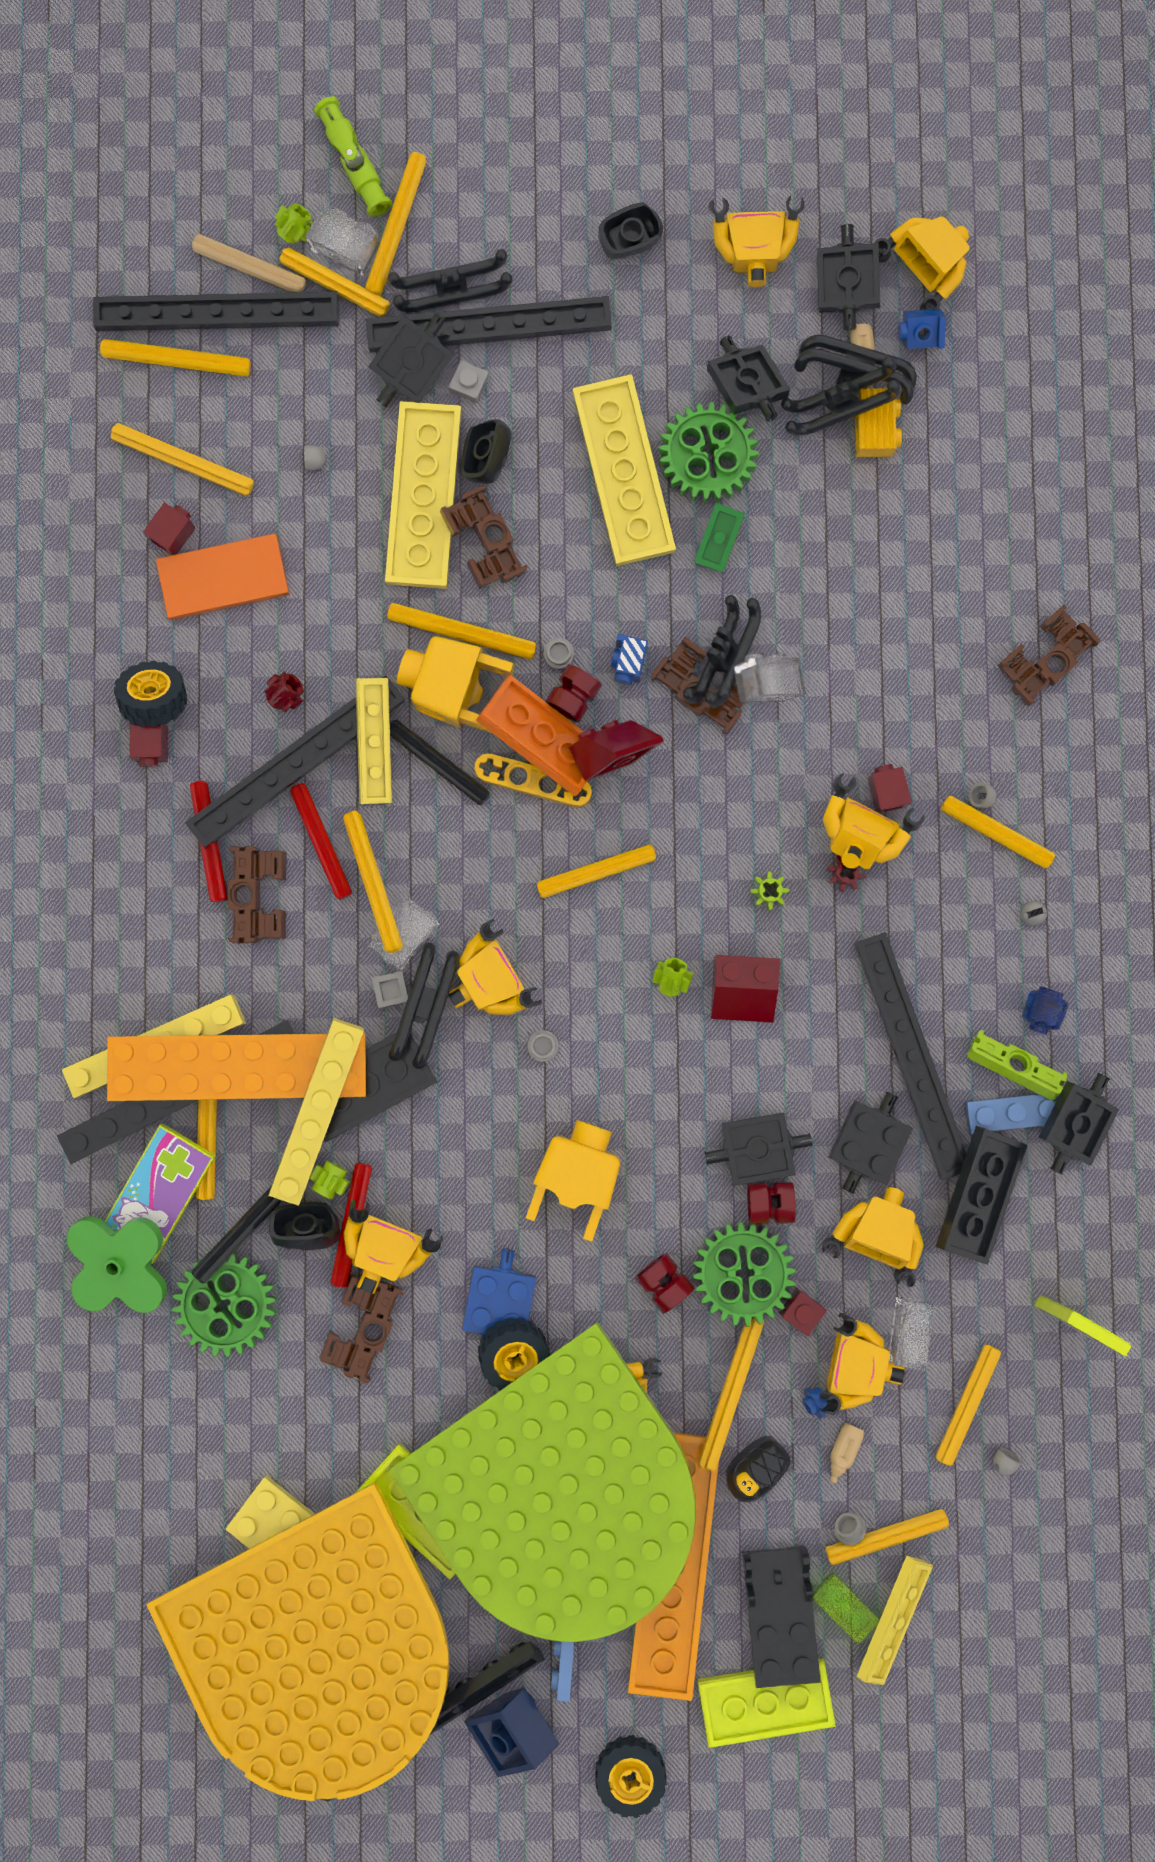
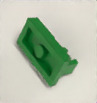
(719, 537)

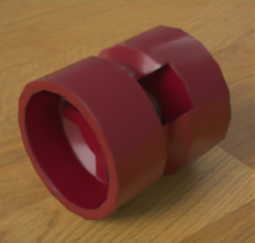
(573, 693)
(759, 1203)
(672, 1291)

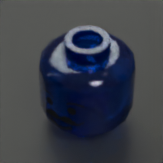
(1045, 1010)

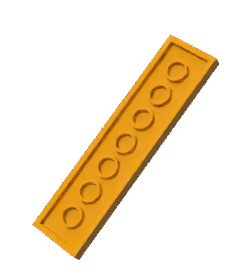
(220, 1067)
(669, 1635)

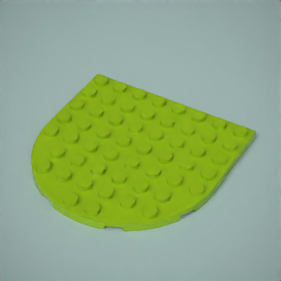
(560, 1497)

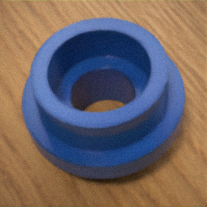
(813, 1402)

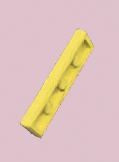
(373, 740)
(894, 1620)

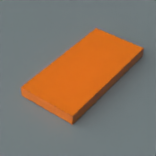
(222, 576)
(534, 732)

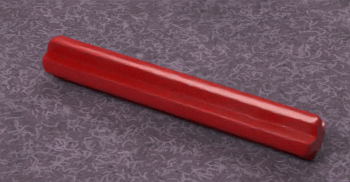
(320, 841)
(210, 855)
(357, 1192)

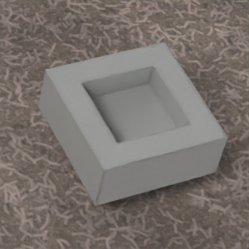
(468, 381)
(390, 989)

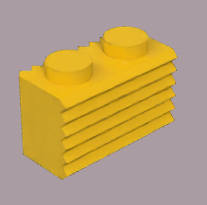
(876, 429)

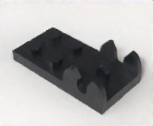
(781, 1616)

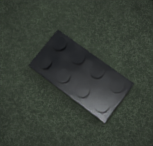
(386, 1086)
(981, 1195)

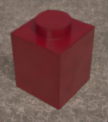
(170, 528)
(149, 744)
(889, 789)
(802, 1311)

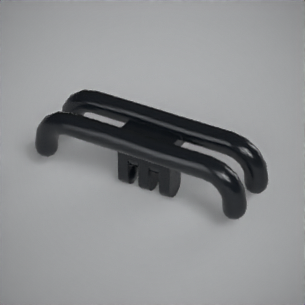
(451, 284)
(855, 363)
(844, 400)
(726, 654)
(424, 1005)

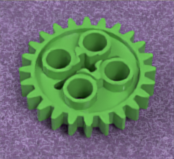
(734, 448)
(773, 1273)
(201, 1320)

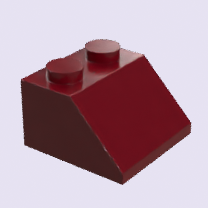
(612, 747)
(745, 988)

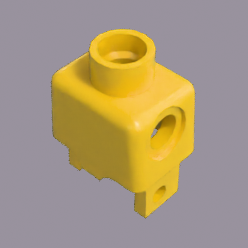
(447, 679)
(578, 1173)

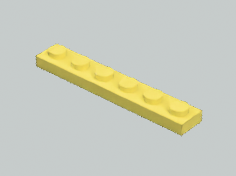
(209, 1020)
(316, 1111)

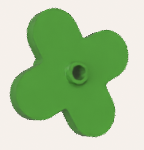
(117, 1264)

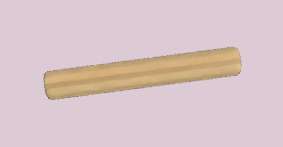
(248, 264)

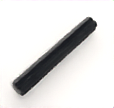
(438, 762)
(235, 1237)

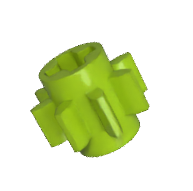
(293, 223)
(777, 892)
(672, 977)
(329, 1179)

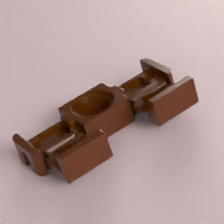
(478, 511)
(1072, 645)
(676, 678)
(245, 921)
(354, 1355)

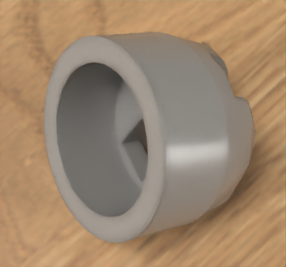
(314, 457)
(982, 788)
(1037, 919)
(1006, 1462)

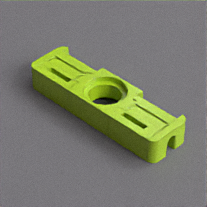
(997, 1058)

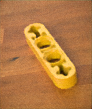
(531, 786)

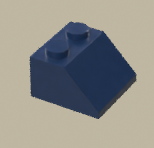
(512, 1733)

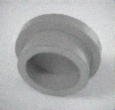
(558, 653)
(543, 1046)
(850, 1528)

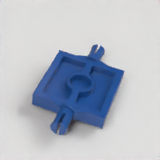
(497, 1295)

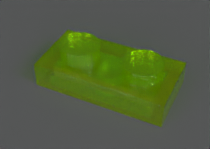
(845, 1608)

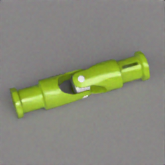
(344, 139)

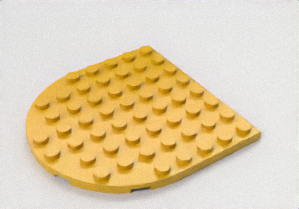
(313, 1652)

